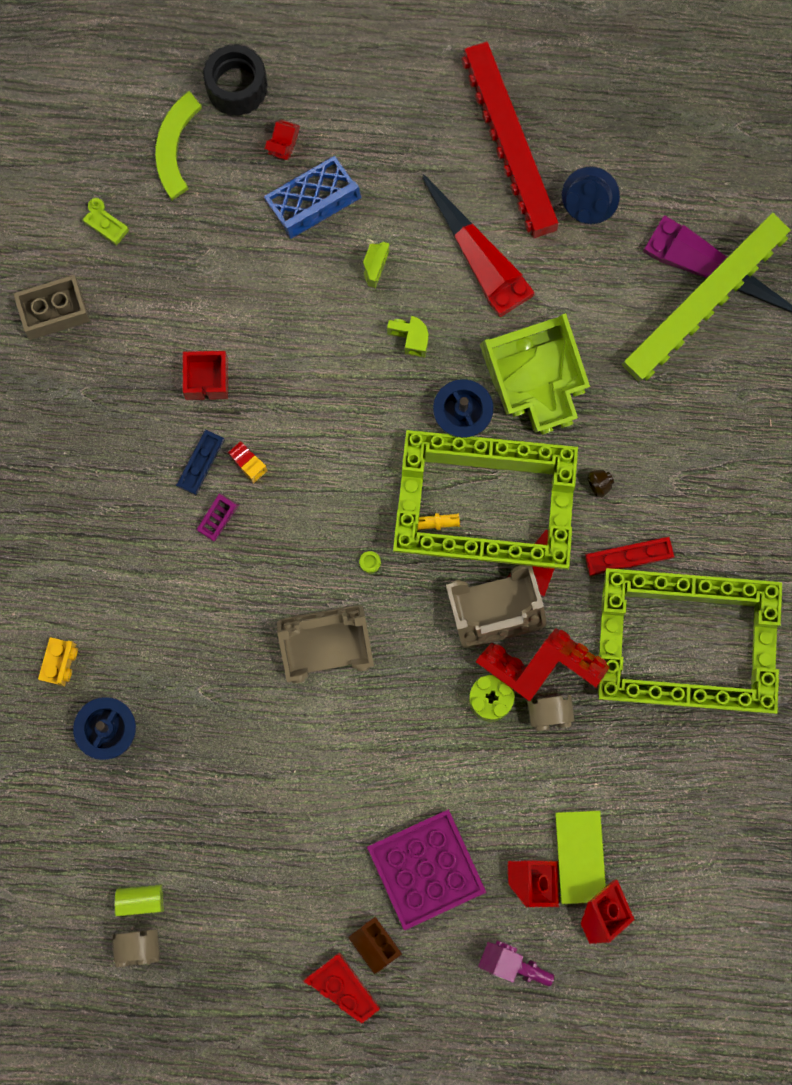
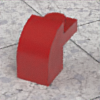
(283, 139)

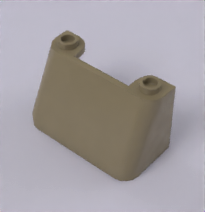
(497, 608)
(324, 642)

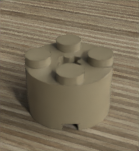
(551, 711)
(136, 948)

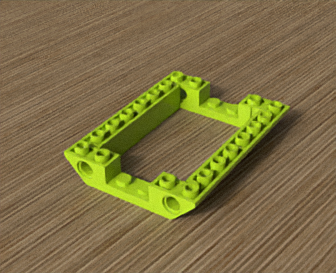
(493, 454)
(762, 595)

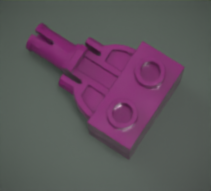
(504, 962)

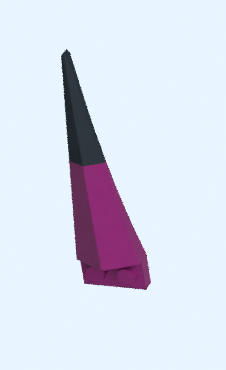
(686, 250)

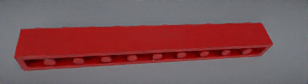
(510, 140)

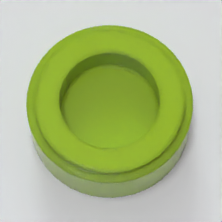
(370, 562)

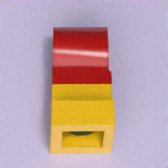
(247, 462)

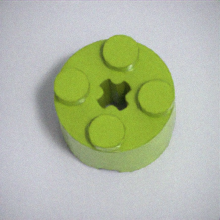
(479, 704)

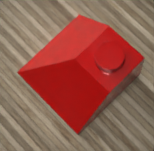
(535, 882)
(606, 914)

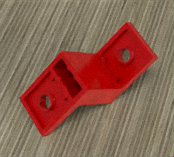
(555, 648)

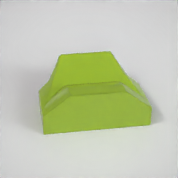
(374, 262)

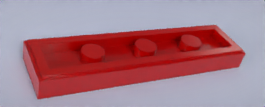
(629, 556)

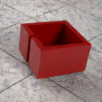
(205, 375)

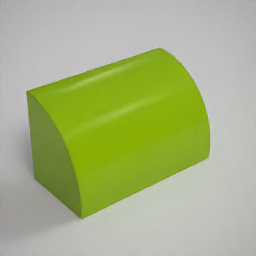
(139, 900)

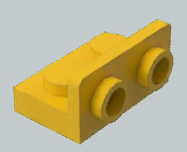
(58, 661)

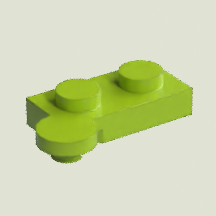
(104, 222)

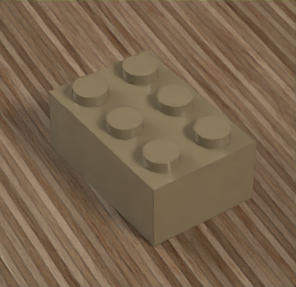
(51, 307)

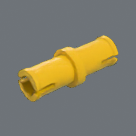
(439, 521)

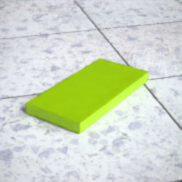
(580, 855)

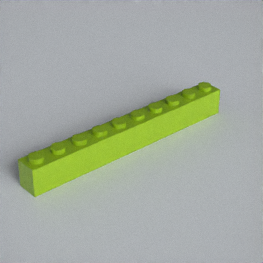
(711, 292)

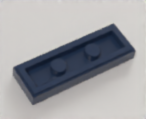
(200, 462)

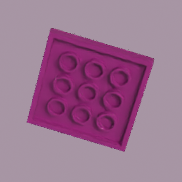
(426, 869)

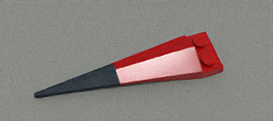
(496, 275)

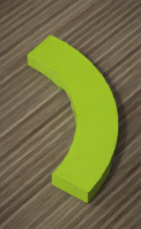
(168, 142)

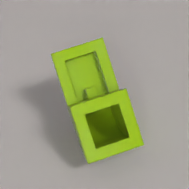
(415, 332)

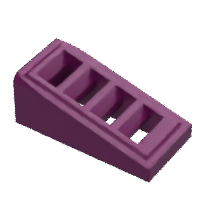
(211, 513)

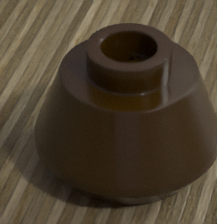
(600, 482)

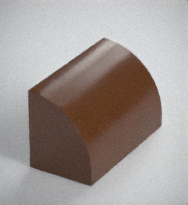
(375, 945)

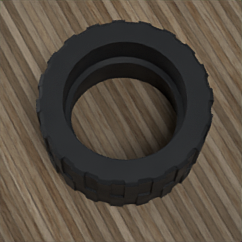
(231, 58)

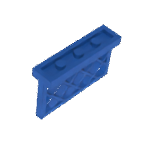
(321, 207)

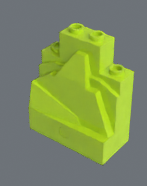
(538, 372)

